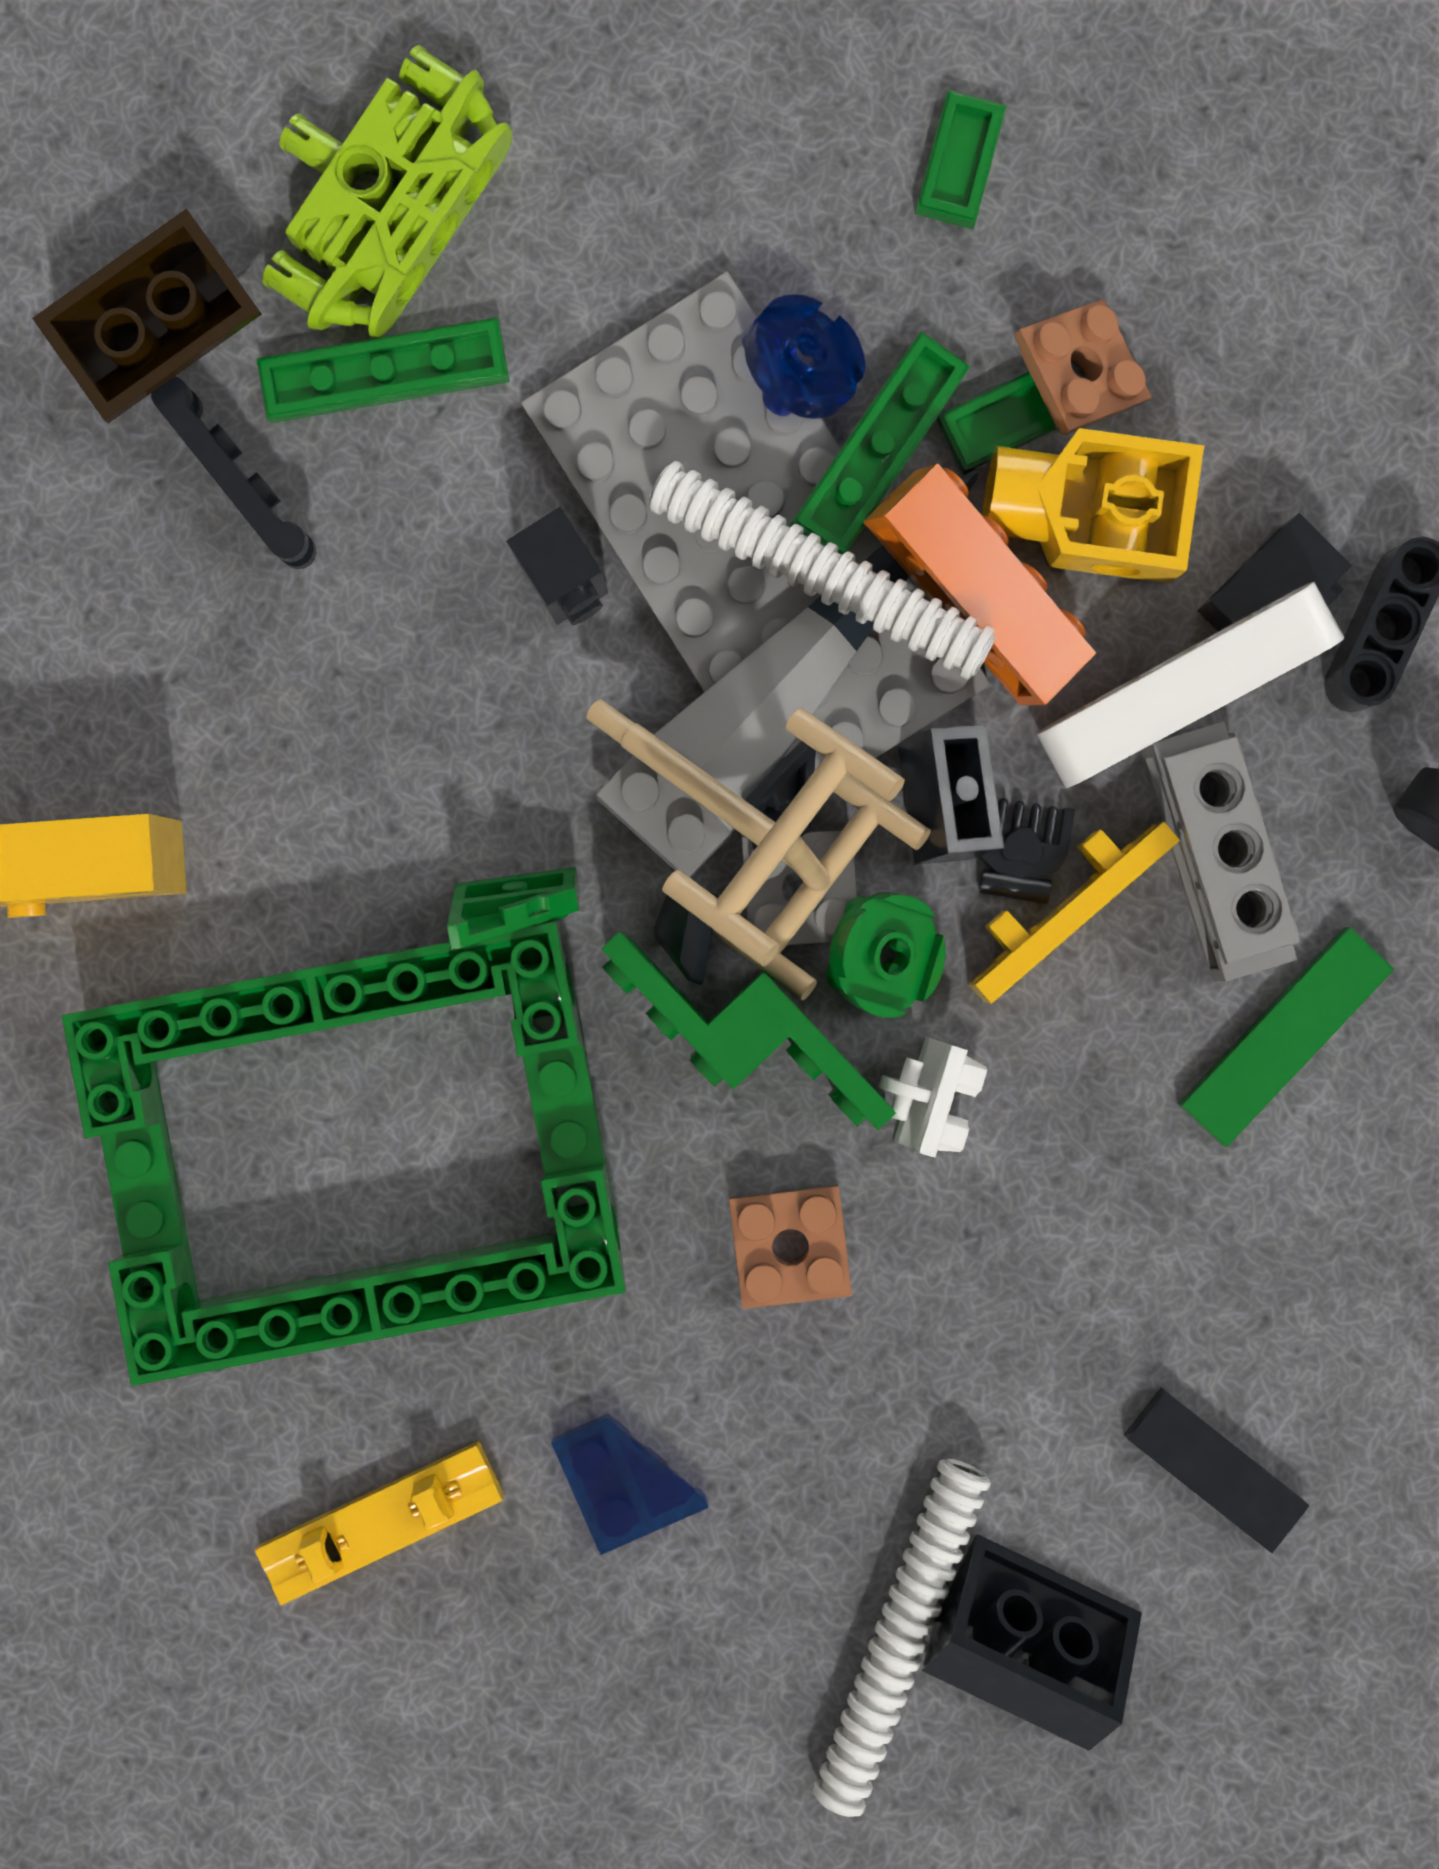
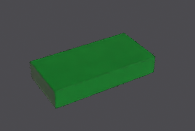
(960, 159)
(1001, 417)

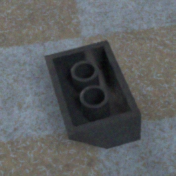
(1035, 1644)

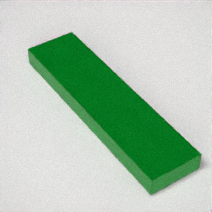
(383, 370)
(881, 443)
(1285, 1036)

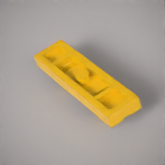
(1114, 873)
(380, 1522)

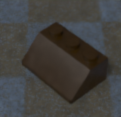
(146, 316)

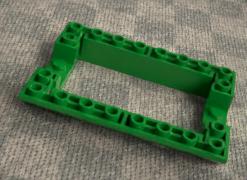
(154, 1281)

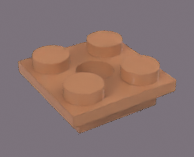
(1095, 343)
(817, 1274)

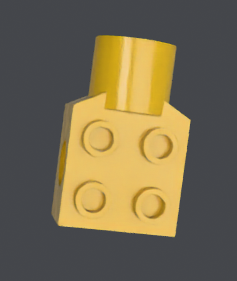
(1102, 503)

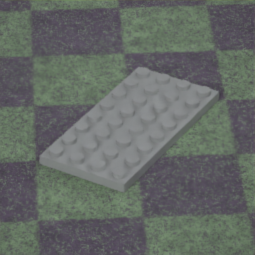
(689, 398)

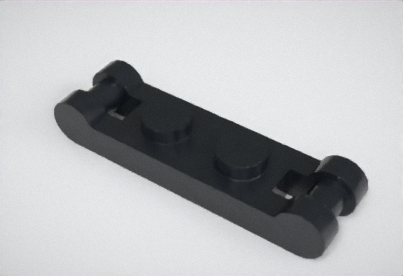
(217, 455)

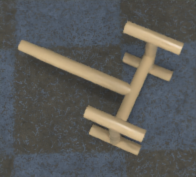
(844, 771)

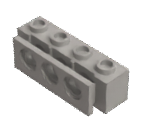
(1209, 883)

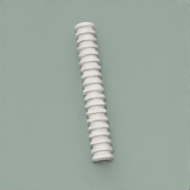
(821, 569)
(900, 1639)

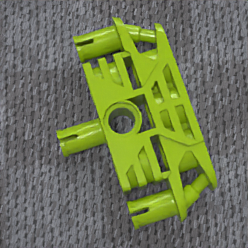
(390, 232)

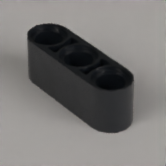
(1363, 645)

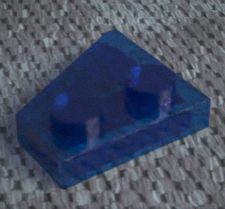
(622, 1484)

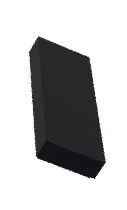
(1216, 1470)

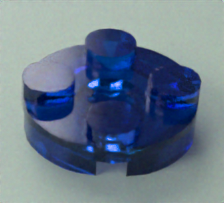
(783, 377)

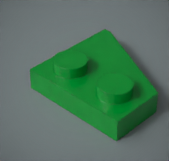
(510, 903)

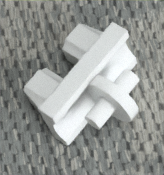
(926, 1096)

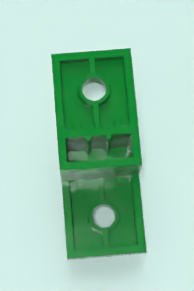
(743, 1031)

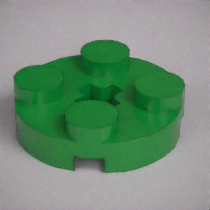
(857, 948)

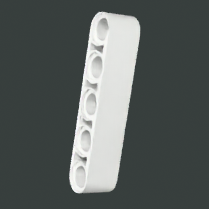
(1191, 685)

